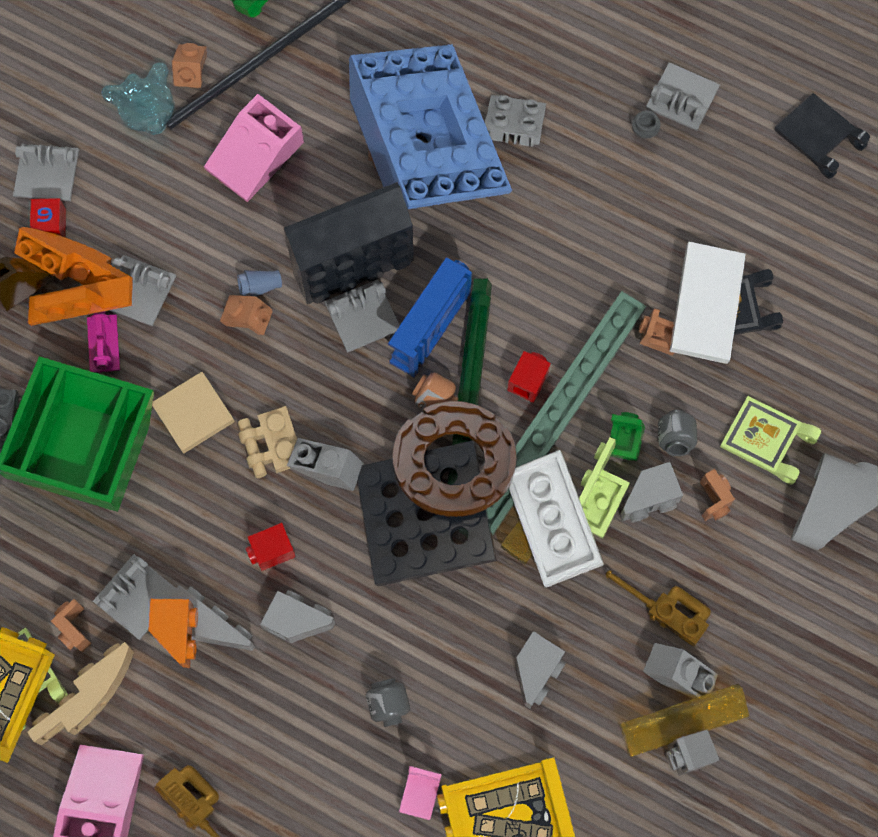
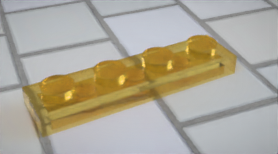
(684, 719)

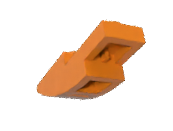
(65, 257)

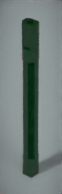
(473, 352)

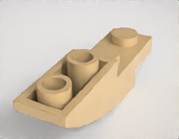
(96, 687)

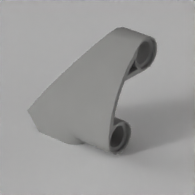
(837, 500)

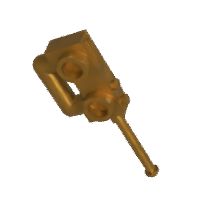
(668, 616)
(188, 808)

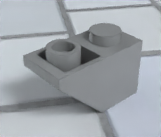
(326, 463)
(653, 491)
(294, 620)
(535, 666)
(680, 671)
(691, 752)

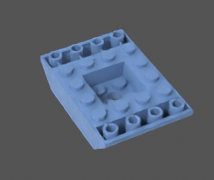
(429, 96)

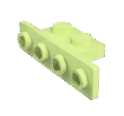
(602, 491)

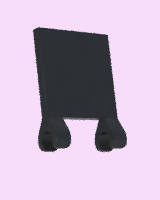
(817, 130)

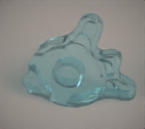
(144, 102)

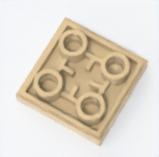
(192, 412)

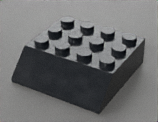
(351, 243)

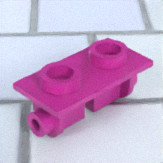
(103, 342)

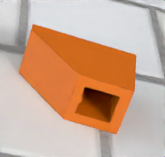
(172, 626)

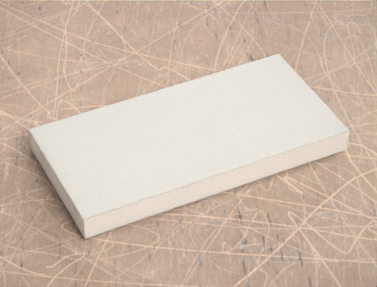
(707, 302)
(554, 519)

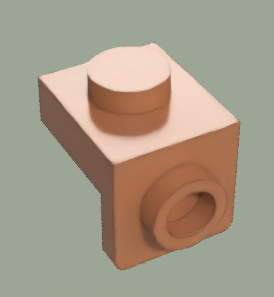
(188, 65)
(246, 313)
(656, 332)
(719, 492)
(70, 634)

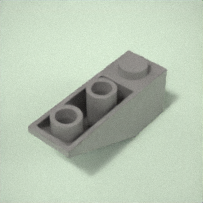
(212, 623)

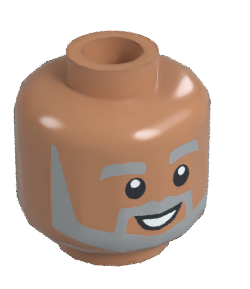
(434, 390)

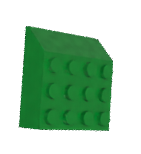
(77, 434)

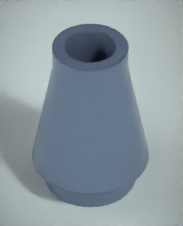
(258, 282)

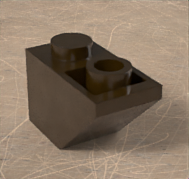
(20, 280)

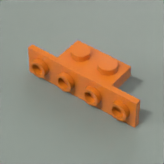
(80, 300)

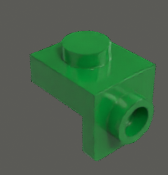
(628, 433)

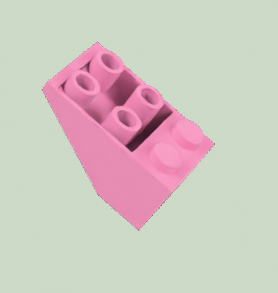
(254, 148)
(99, 794)

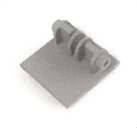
(682, 96)
(515, 117)
(45, 172)
(148, 291)
(362, 315)
(129, 595)

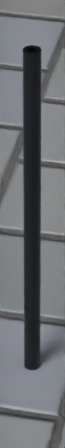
(254, 62)

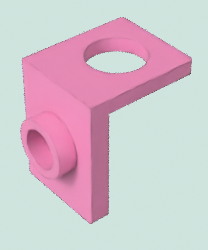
(420, 793)

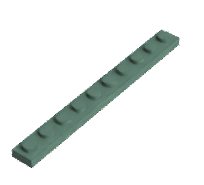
(571, 392)

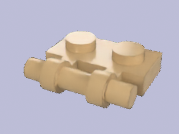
(279, 436)

